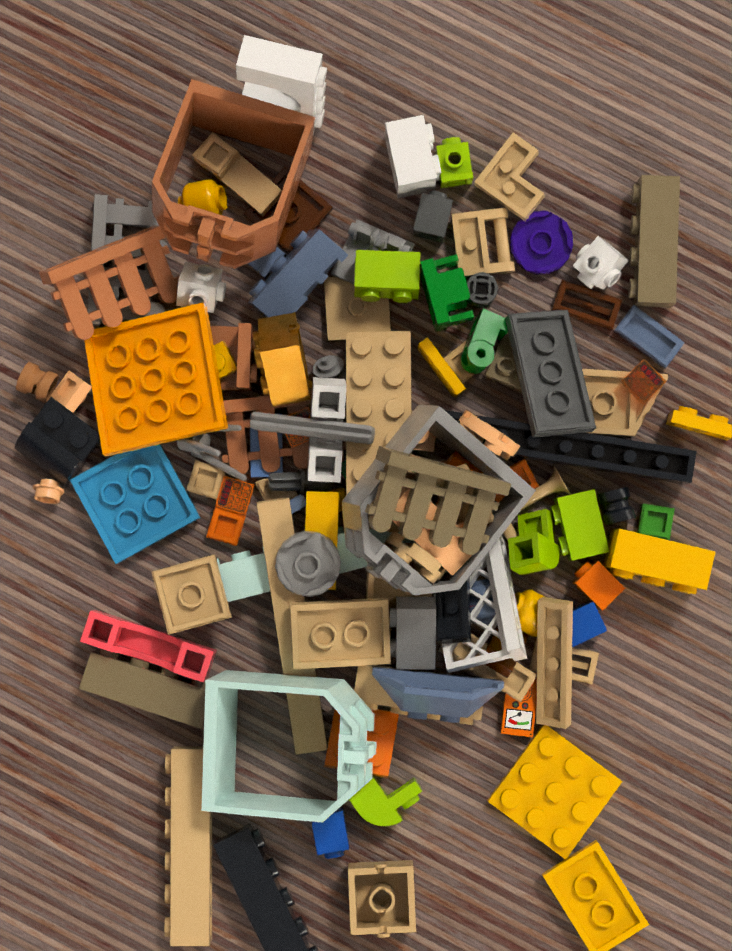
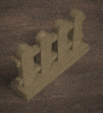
(420, 495)

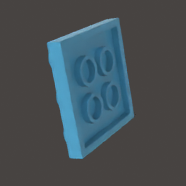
(135, 500)

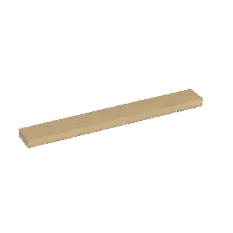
(304, 710)

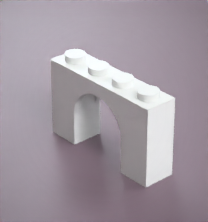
(283, 76)

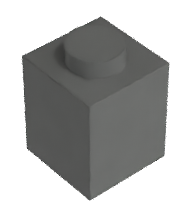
(432, 216)

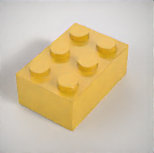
(658, 561)

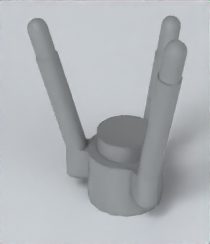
(201, 443)

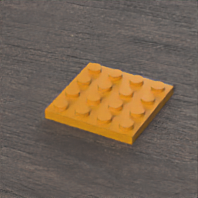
(155, 380)

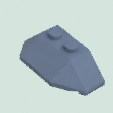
(436, 693)

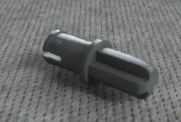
(296, 481)

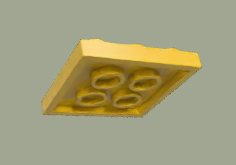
(554, 791)

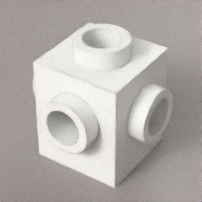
(599, 264)
(199, 285)

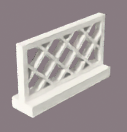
(506, 614)

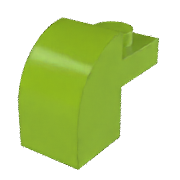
(535, 545)
(381, 809)

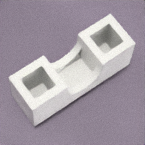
(326, 454)

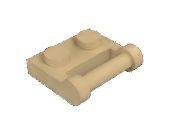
(471, 242)

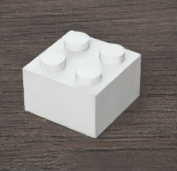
(410, 156)

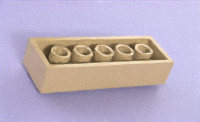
(376, 392)

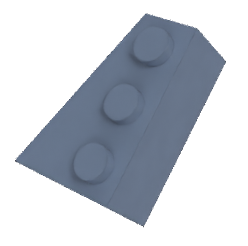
(296, 274)

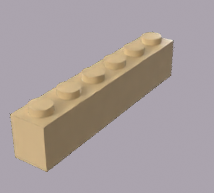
(190, 851)

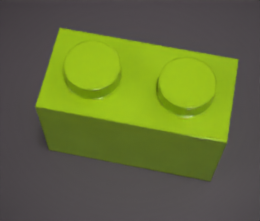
(387, 275)
(580, 525)

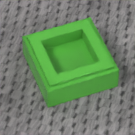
(655, 521)

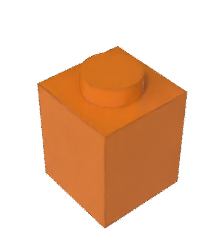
(597, 584)

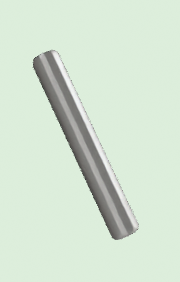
(312, 427)

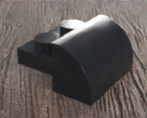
(57, 442)

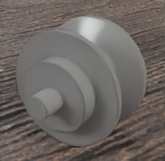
(330, 367)

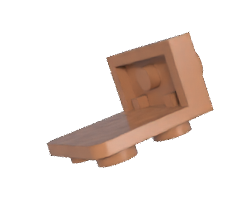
(241, 345)

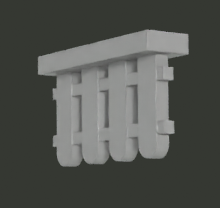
(119, 216)

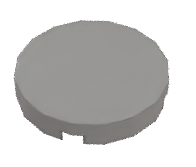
(308, 563)

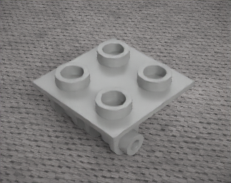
(366, 237)

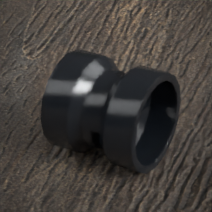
(616, 506)

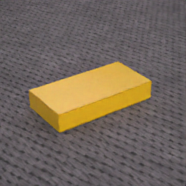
(441, 367)

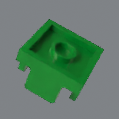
(445, 292)

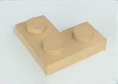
(503, 178)

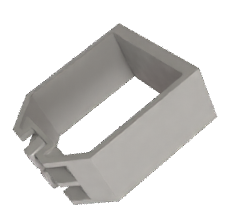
(382, 560)

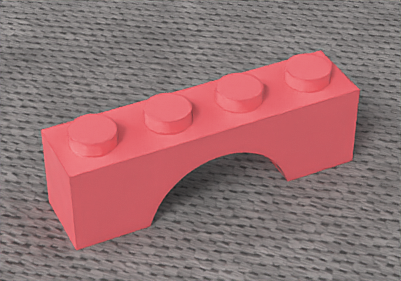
(148, 645)

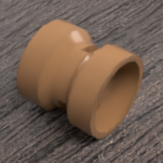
(37, 382)

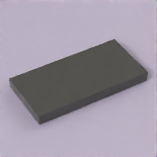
(550, 373)

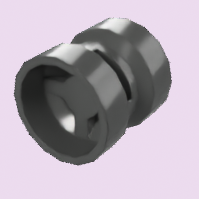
(482, 295)

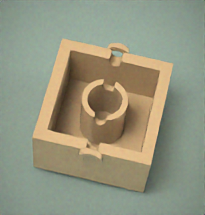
(381, 897)

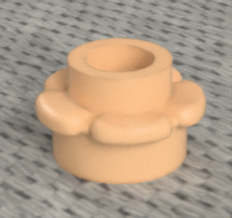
(48, 491)

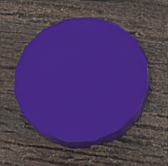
(541, 243)

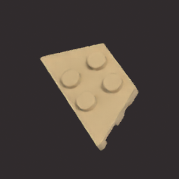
(612, 405)

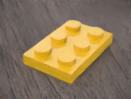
(595, 898)

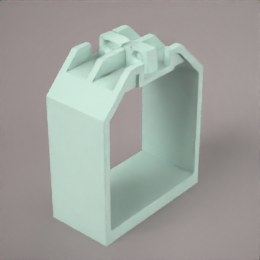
(220, 745)

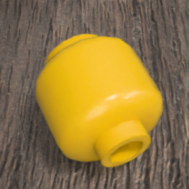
(204, 195)
(528, 610)

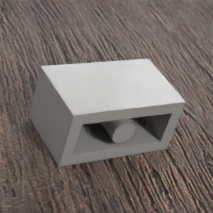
(415, 632)

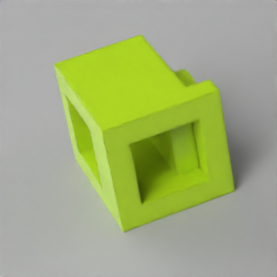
(454, 174)

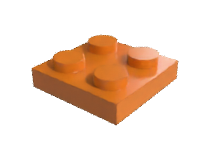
(384, 734)

